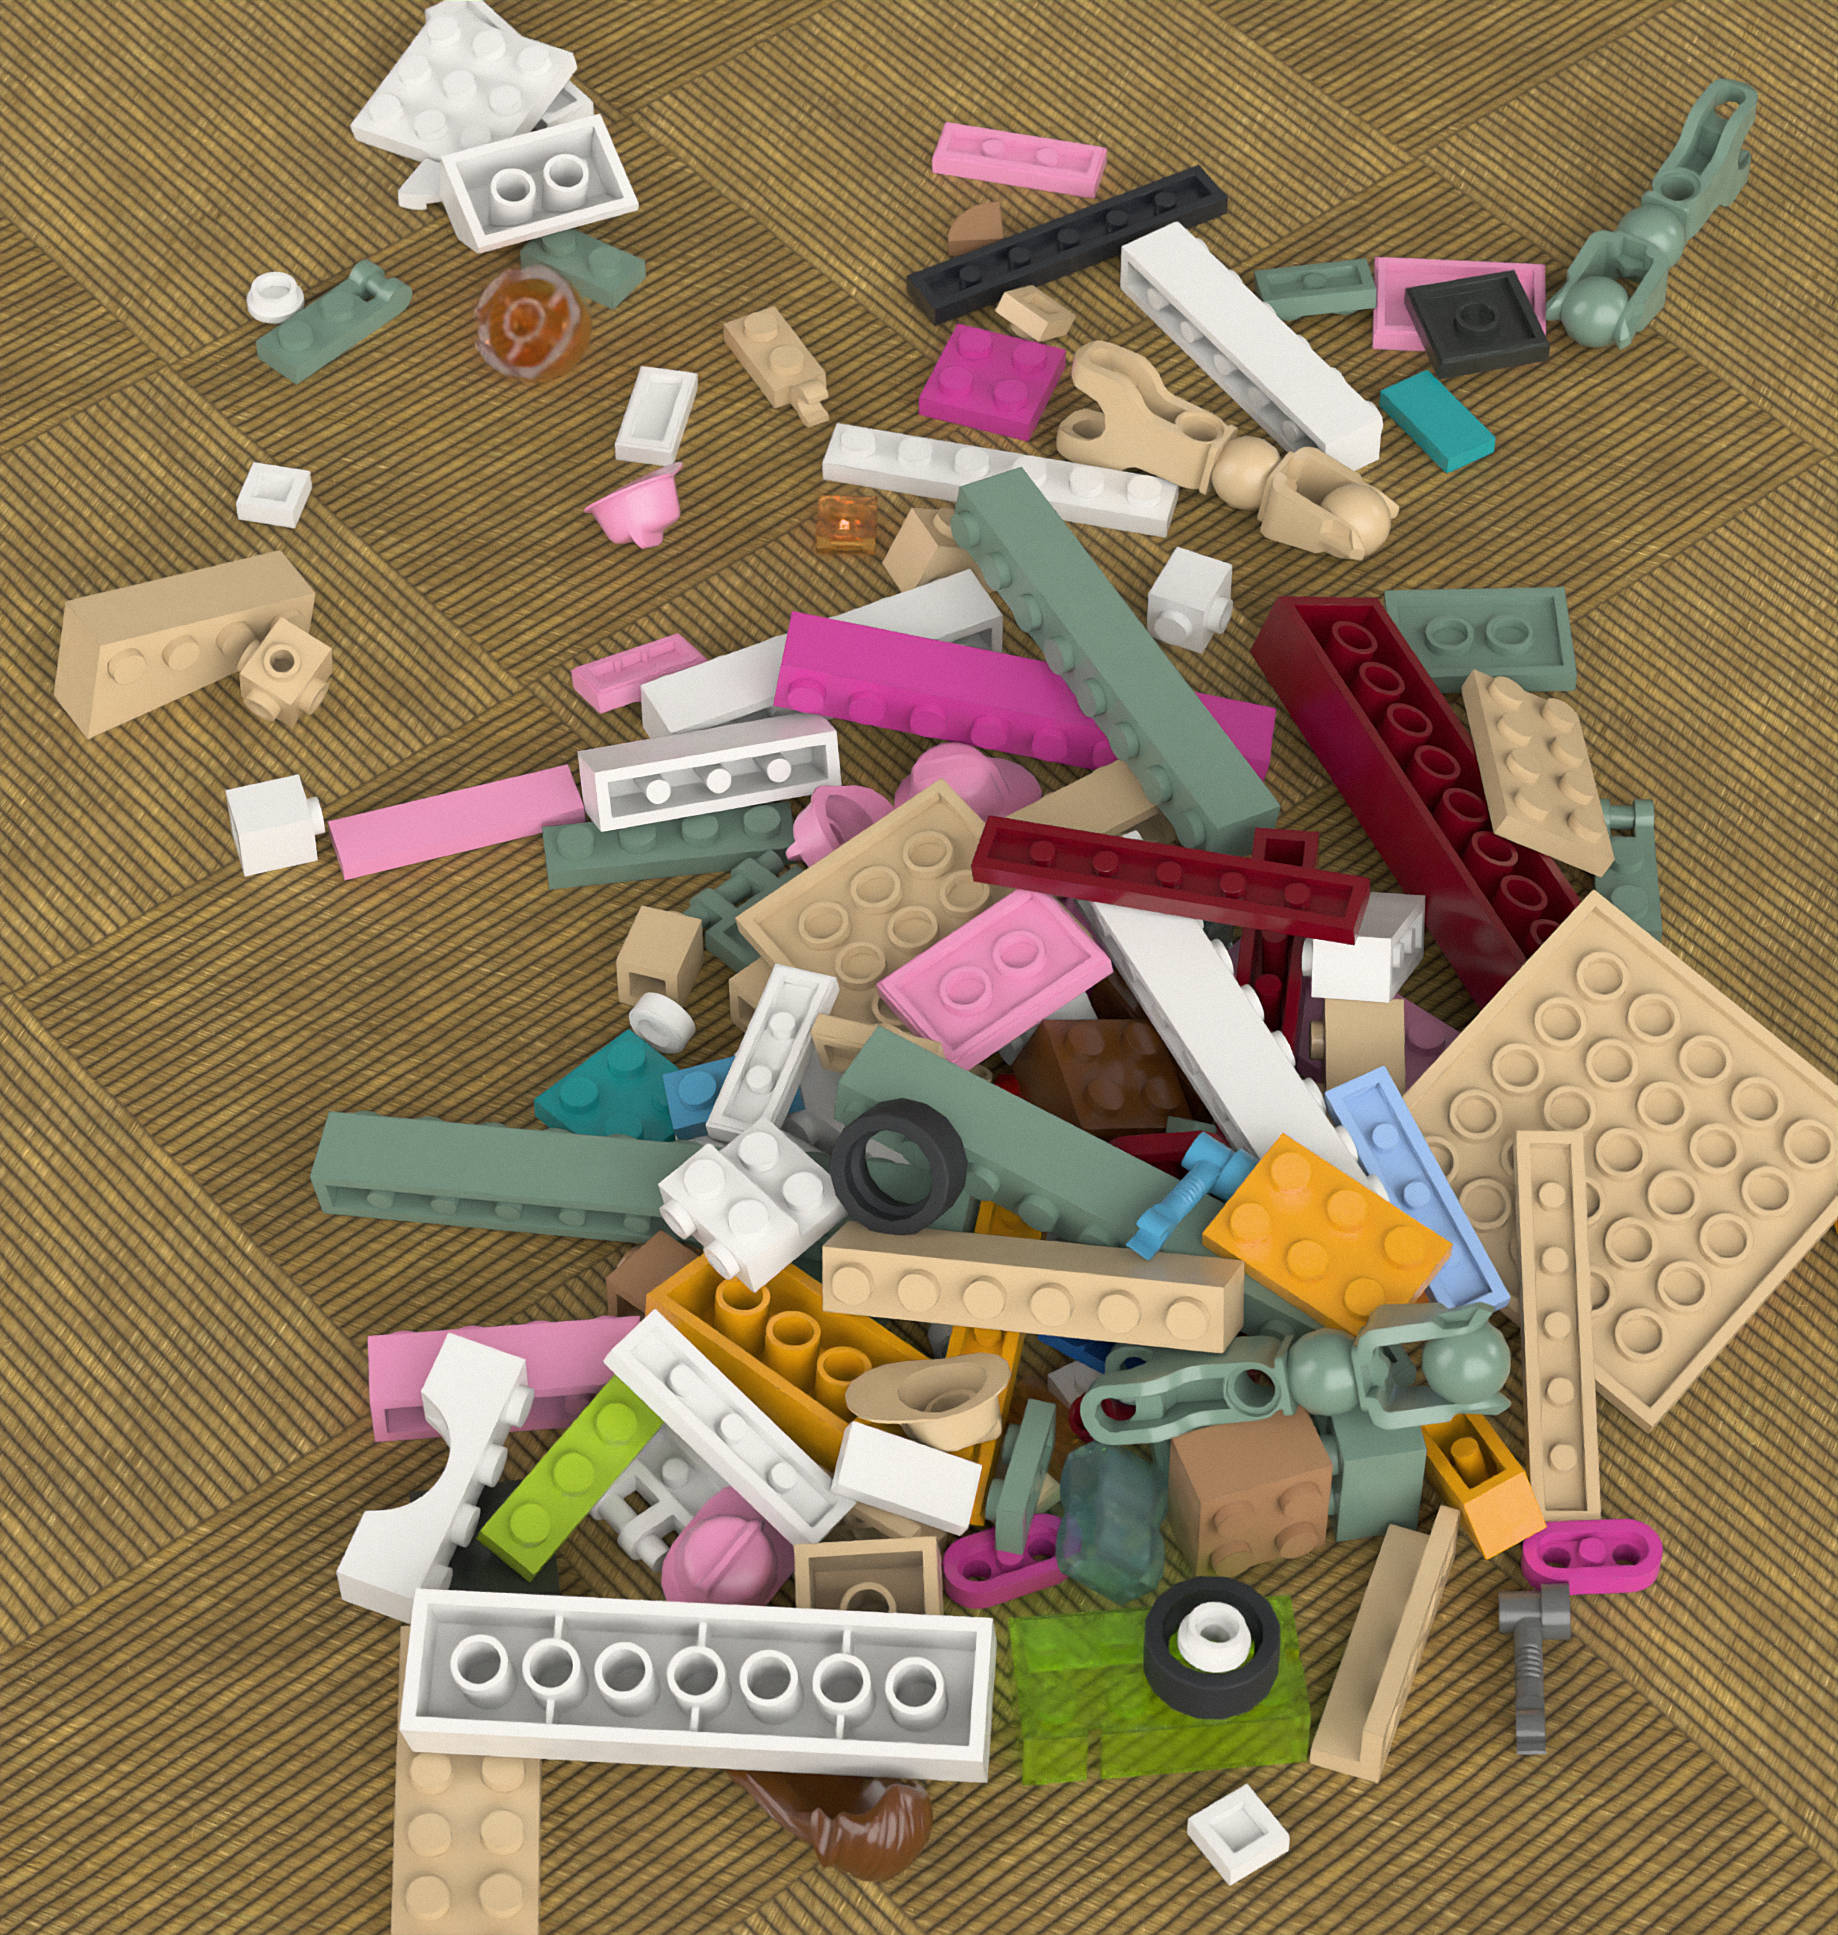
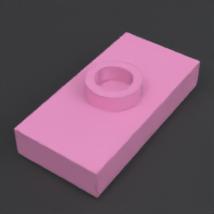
(618, 678)

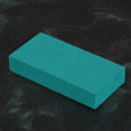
(1437, 421)

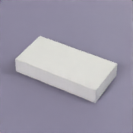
(656, 416)
(906, 1478)

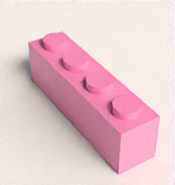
(560, 1359)

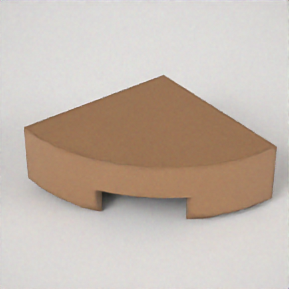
(975, 229)

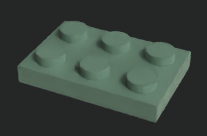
(1489, 630)

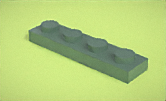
(669, 848)

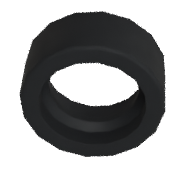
(859, 1191)
(1210, 1693)

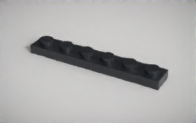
(1064, 244)

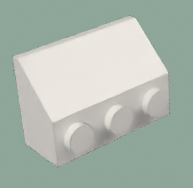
(534, 185)

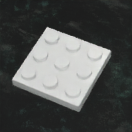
(462, 89)

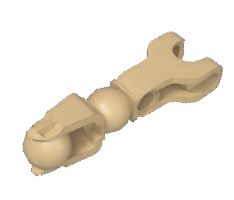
(1301, 498)

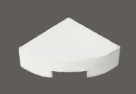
(421, 186)

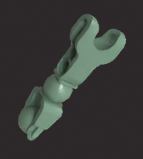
(1695, 179)
(1321, 1372)

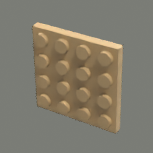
(878, 901)

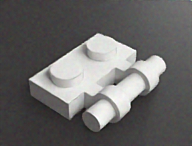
(672, 1482)

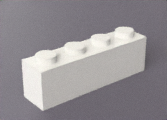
(708, 770)

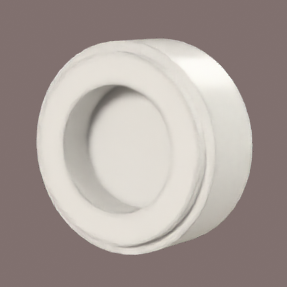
(661, 1023)

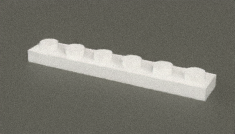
(940, 467)

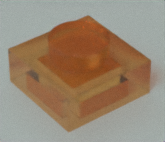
(847, 525)

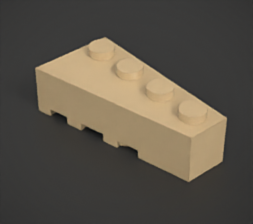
(170, 636)

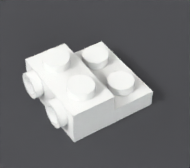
(751, 1203)

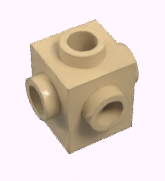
(285, 673)

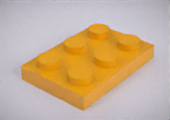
(1324, 1239)

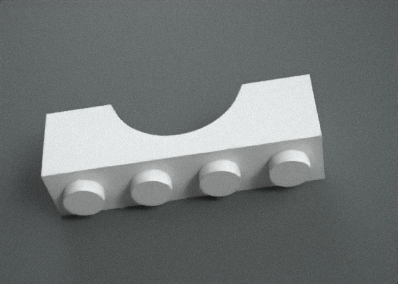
(472, 1403)

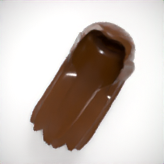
(851, 1821)

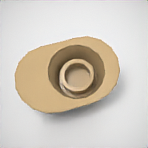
(935, 1400)

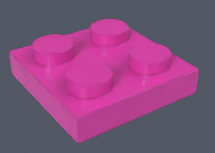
(992, 382)

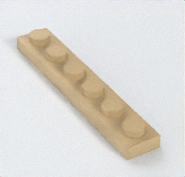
(1556, 1324)

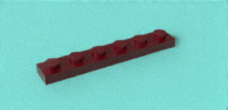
(1171, 880)

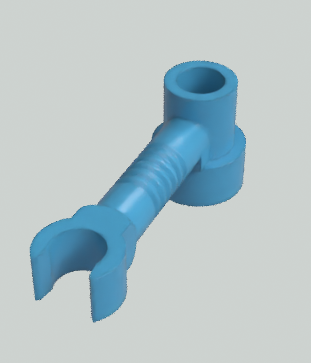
(1211, 1170)

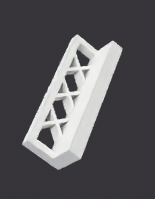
(728, 1430)

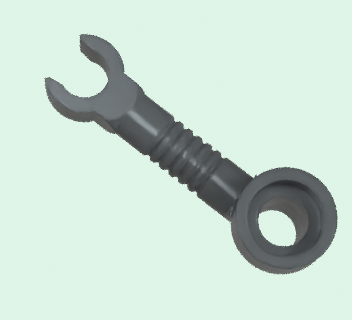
(1533, 1618)

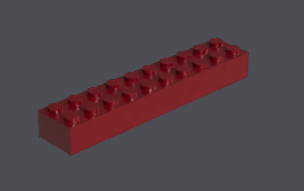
(1412, 782)

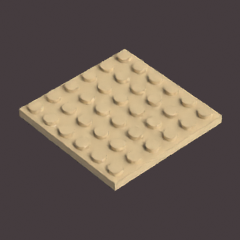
(1698, 1144)

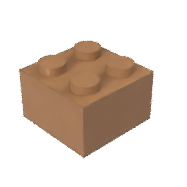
(1248, 1493)

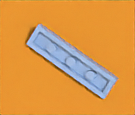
(1401, 1159)

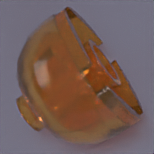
(532, 324)

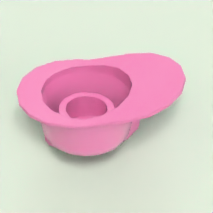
(640, 508)
(983, 782)
(833, 819)
(727, 1556)

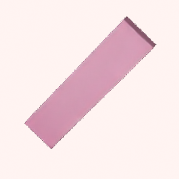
(455, 822)

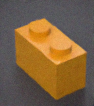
(1483, 1480)

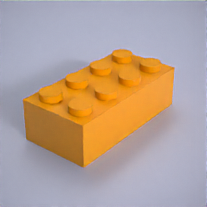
(782, 1348)

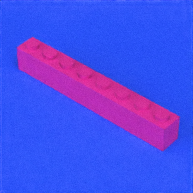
(966, 695)

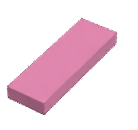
(1019, 160)

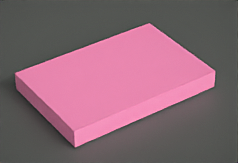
(1391, 320)
(995, 977)

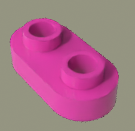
(1590, 1553)
(1006, 1573)

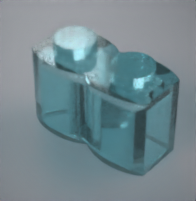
(1112, 1521)

